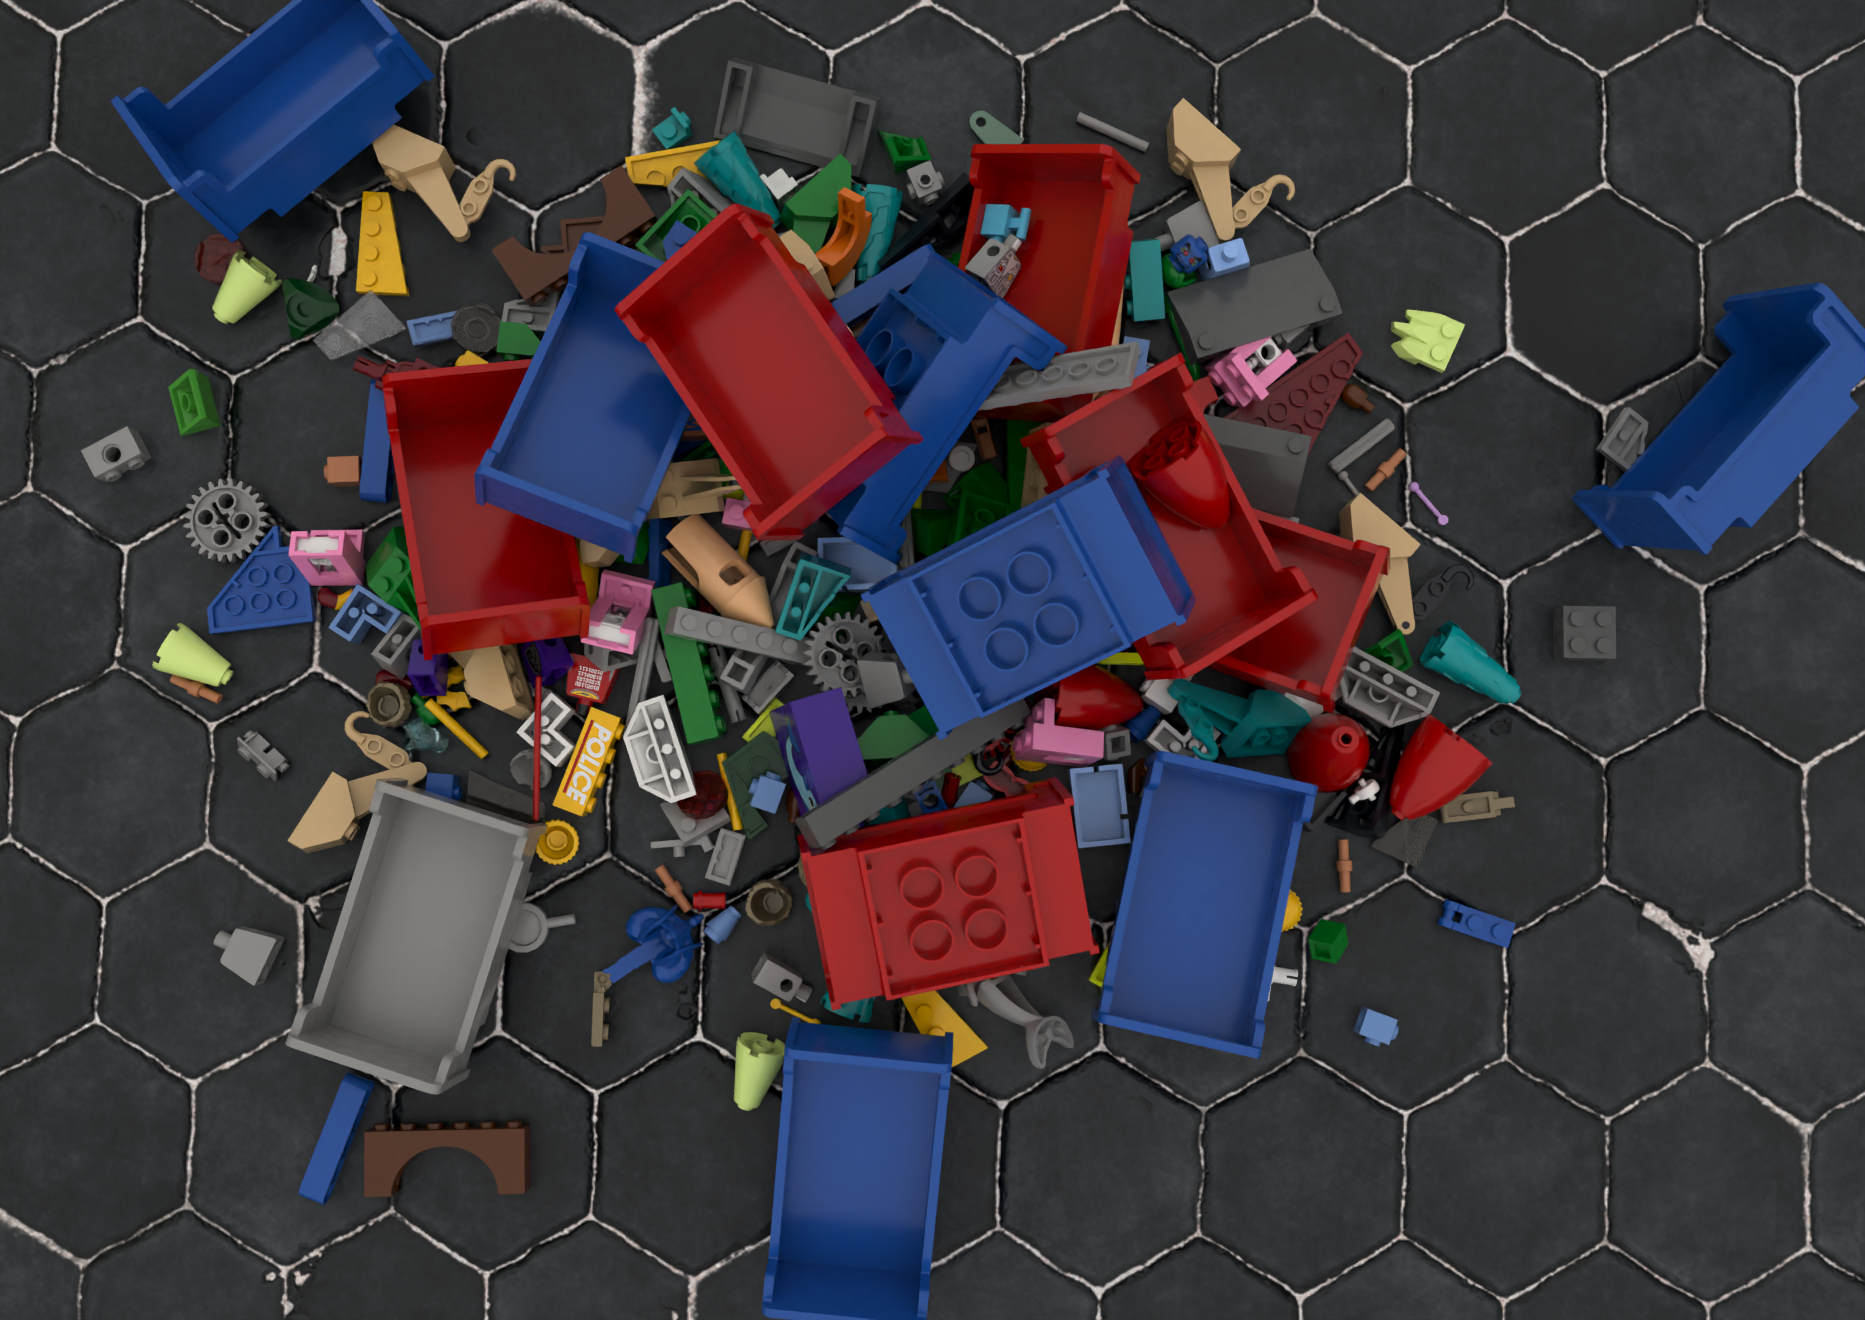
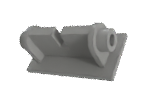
(254, 749)

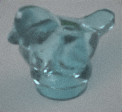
(424, 737)

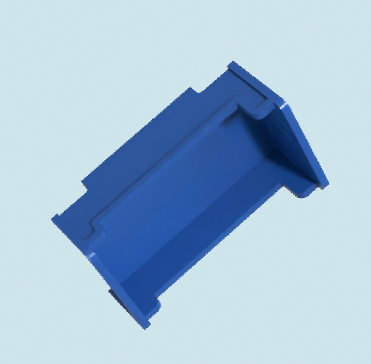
(278, 110)
(941, 359)
(591, 413)
(1745, 428)
(1033, 597)
(1203, 903)
(857, 1173)

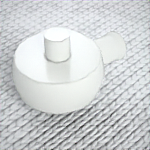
(1365, 790)

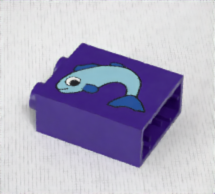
(818, 747)

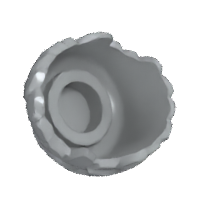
(523, 765)

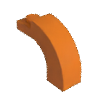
(848, 238)

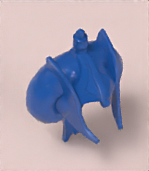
(664, 941)

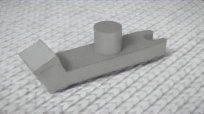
(679, 848)

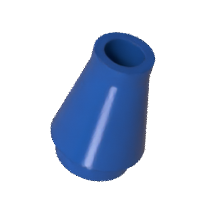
(1142, 724)

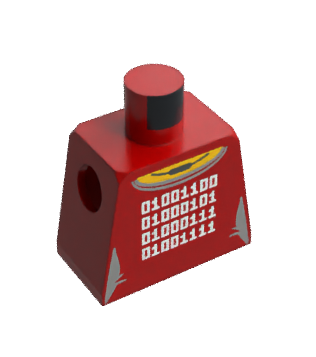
(589, 683)

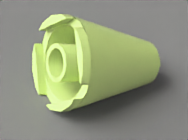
(243, 288)
(192, 658)
(755, 1068)

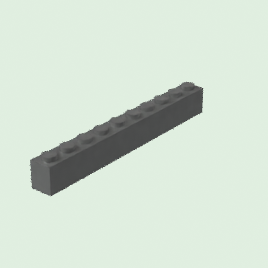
(903, 775)

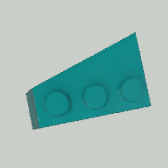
(1144, 281)
(809, 593)

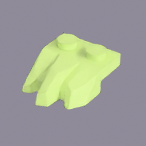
(1426, 338)

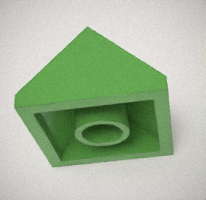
(193, 403)

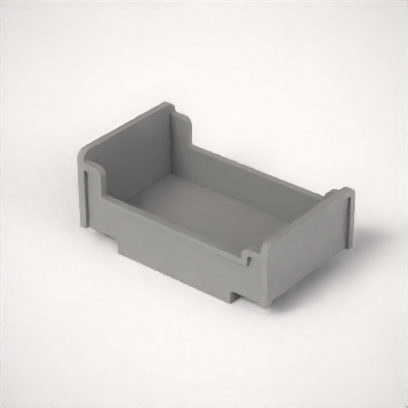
(419, 939)

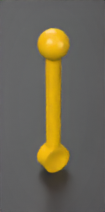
(776, 1003)

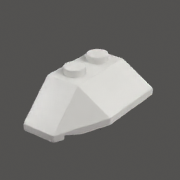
(659, 752)

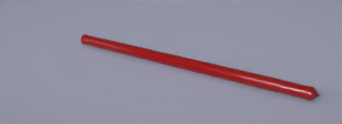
(537, 747)

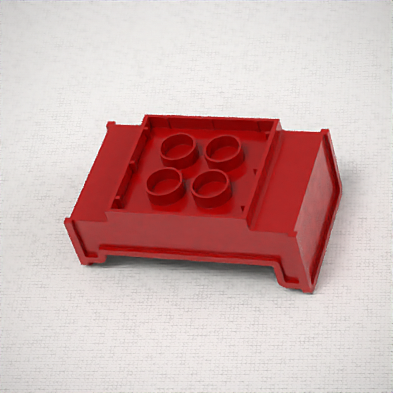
(1072, 246)
(767, 371)
(474, 568)
(1229, 569)
(1313, 645)
(949, 896)

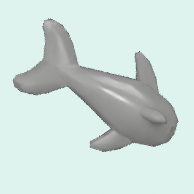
(1007, 1001)

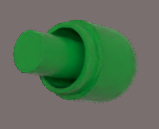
(422, 711)

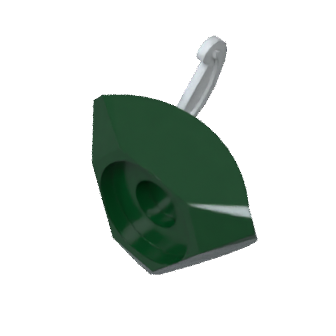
(308, 306)

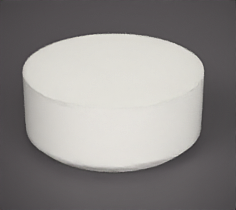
(961, 459)

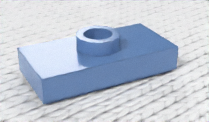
(430, 329)

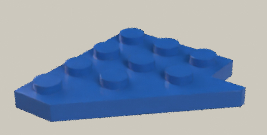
(263, 592)

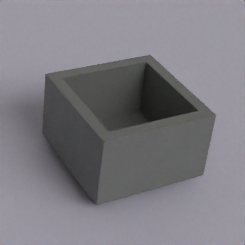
(1584, 633)

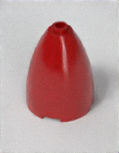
(1186, 474)
(1092, 699)
(1329, 752)
(1433, 770)

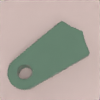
(994, 131)

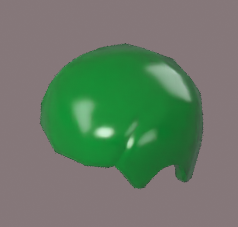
(1173, 277)

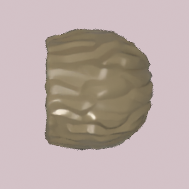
(389, 704)
(769, 902)

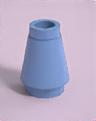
(722, 925)

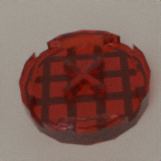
(214, 257)
(710, 796)

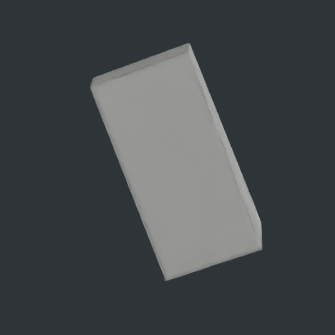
(773, 547)

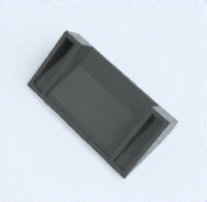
(795, 115)
(1253, 305)
(1264, 462)

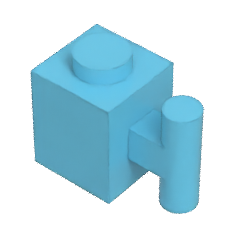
(1004, 220)

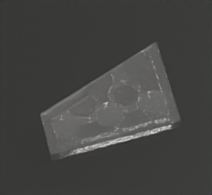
(359, 327)

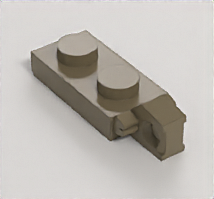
(1475, 806)
(600, 1006)

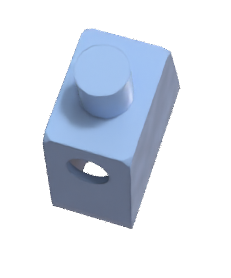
(1224, 259)

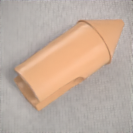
(719, 572)

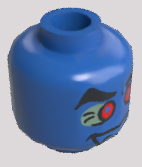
(1188, 253)

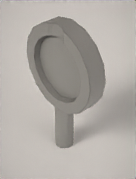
(534, 926)

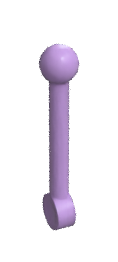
(1441, 519)

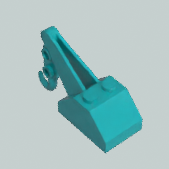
(1250, 726)

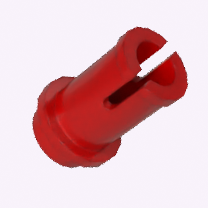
(950, 789)
(709, 900)

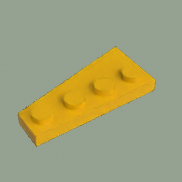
(662, 166)
(379, 249)
(936, 1017)

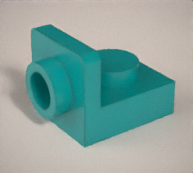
(673, 130)

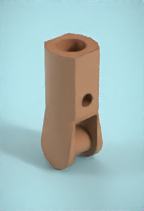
(985, 440)

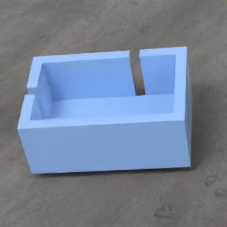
(865, 564)
(1098, 805)

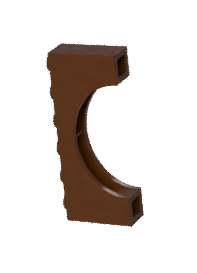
(542, 274)
(499, 1146)

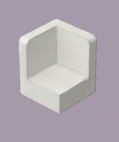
(780, 186)

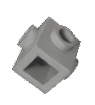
(924, 183)
(1116, 742)

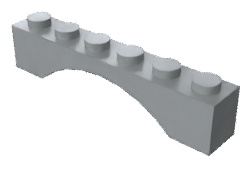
(736, 634)
(744, 665)

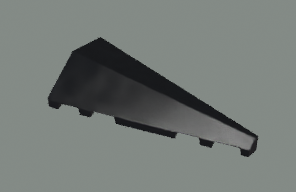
(938, 225)
(1365, 816)

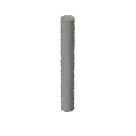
(1112, 132)

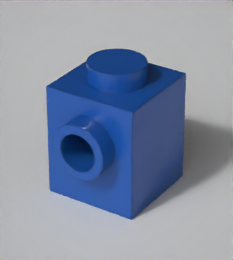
(444, 785)

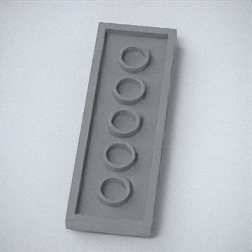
(1066, 376)

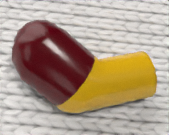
(332, 600)

